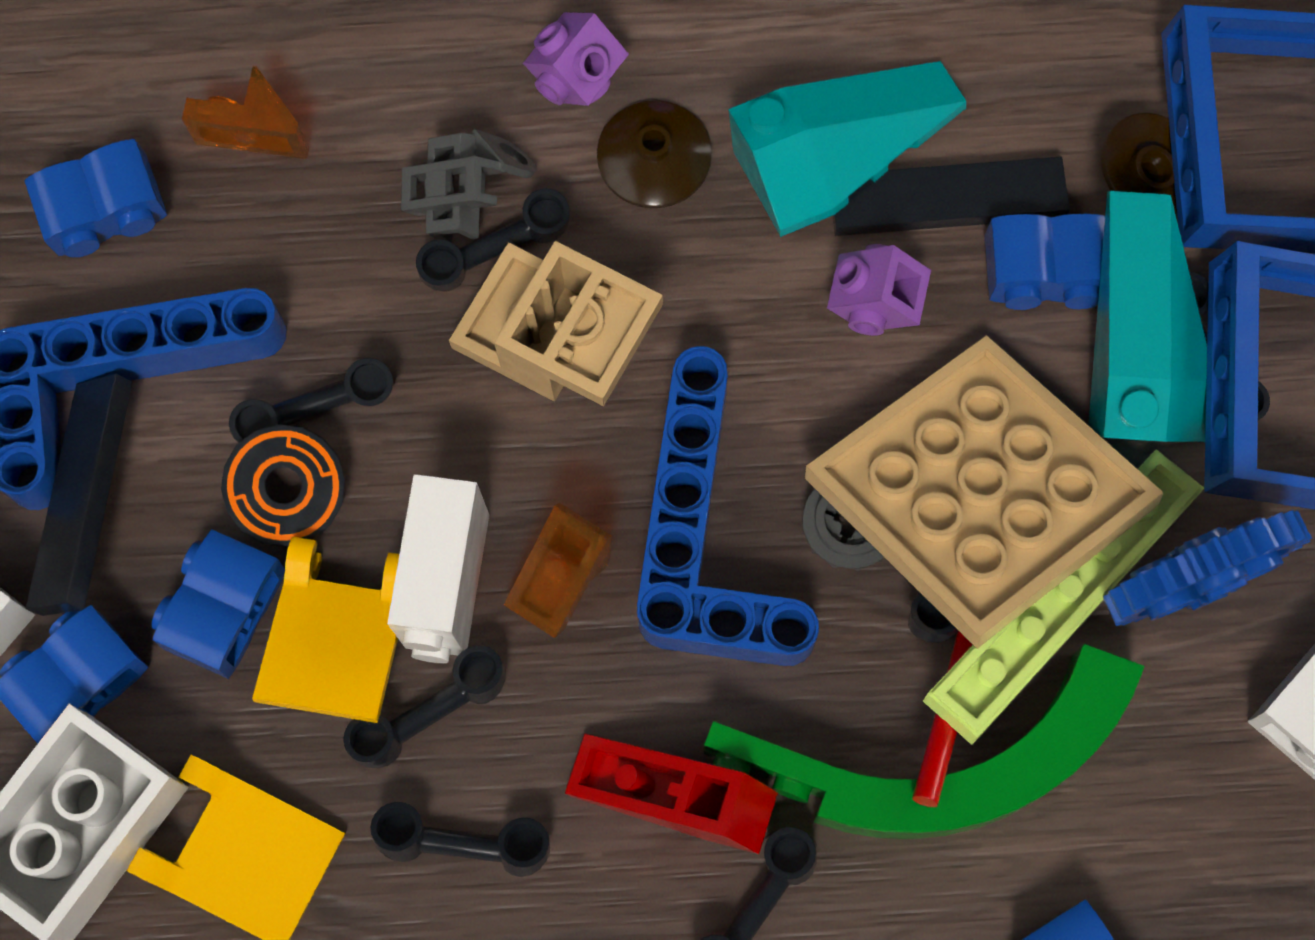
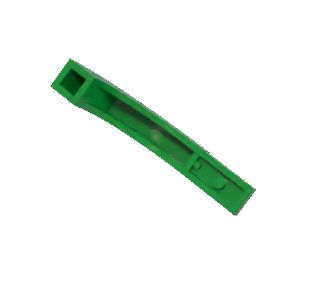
(1064, 738)

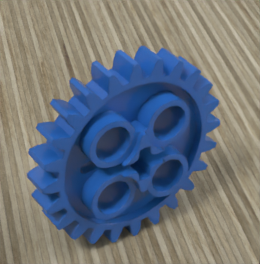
(1207, 568)

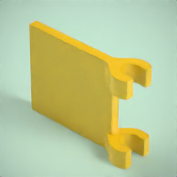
(328, 641)
(246, 857)

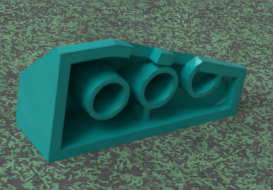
(828, 137)
(1147, 328)

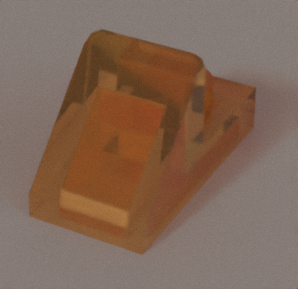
(257, 126)
(559, 570)

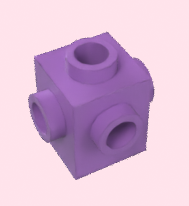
(575, 59)
(878, 289)

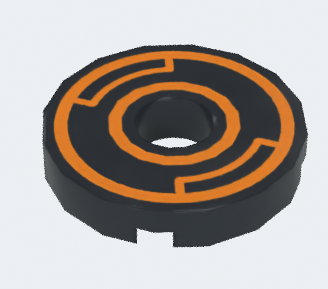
(247, 492)

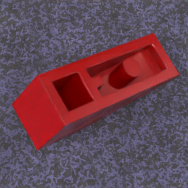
(673, 792)

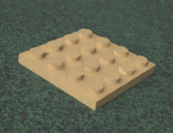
(982, 489)

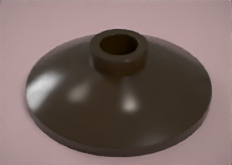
(1139, 156)
(658, 176)

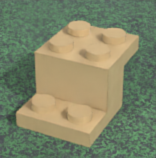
(557, 322)

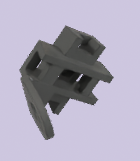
(472, 158)

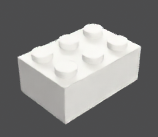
(76, 823)

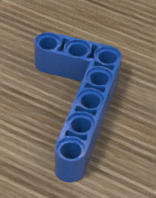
(107, 337)
(688, 527)

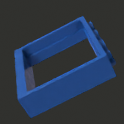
(1194, 123)
(1233, 371)

